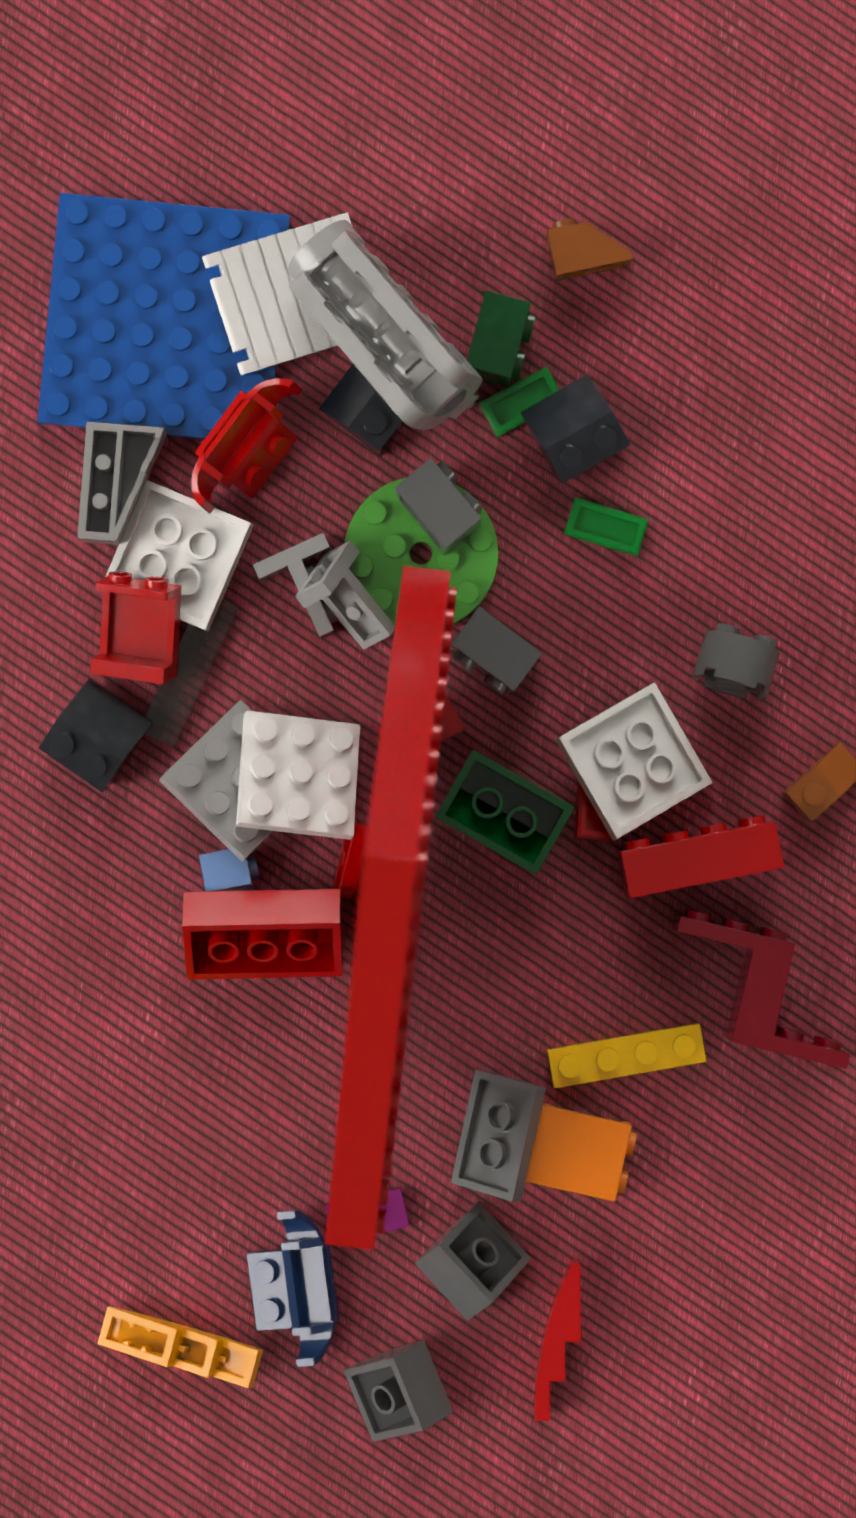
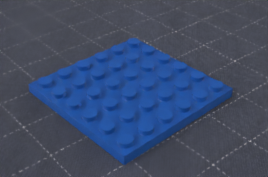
(137, 317)

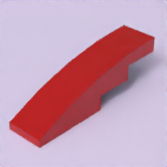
(561, 1327)

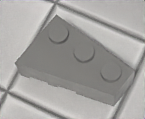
(113, 476)

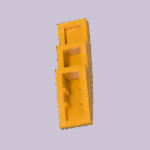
(180, 1347)

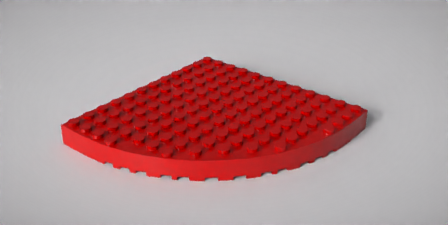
(390, 908)

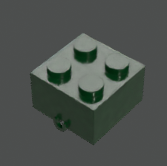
(498, 336)

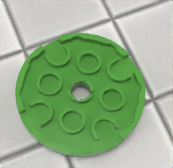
(385, 536)

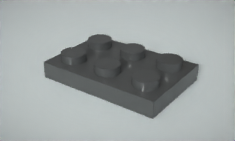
(498, 1135)

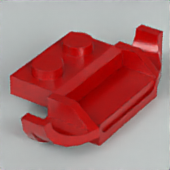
(244, 443)

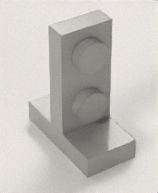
(293, 560)
(346, 596)

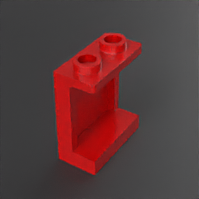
(138, 628)

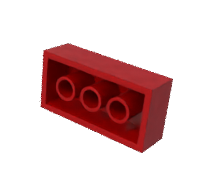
(700, 859)
(262, 934)

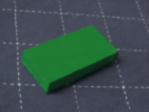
(504, 407)
(606, 527)

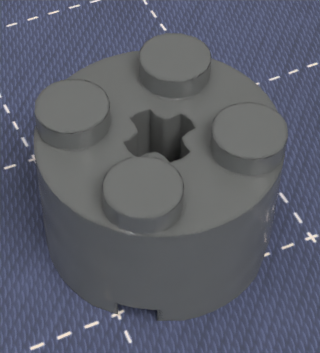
(736, 662)

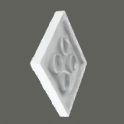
(185, 544)
(633, 761)
(298, 775)

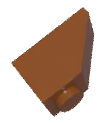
(583, 250)
(822, 783)

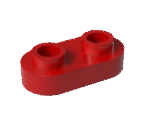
(350, 862)

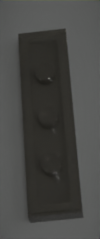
(195, 660)

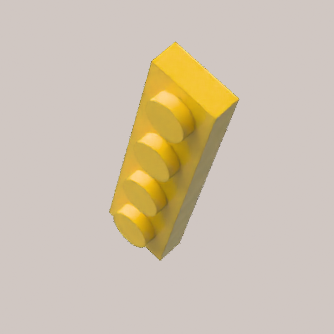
(626, 1055)

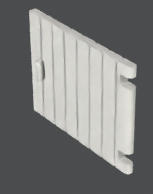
(259, 304)

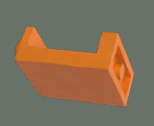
(580, 1153)

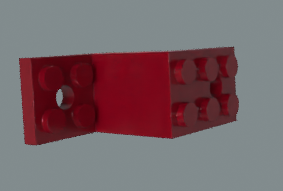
(761, 990)

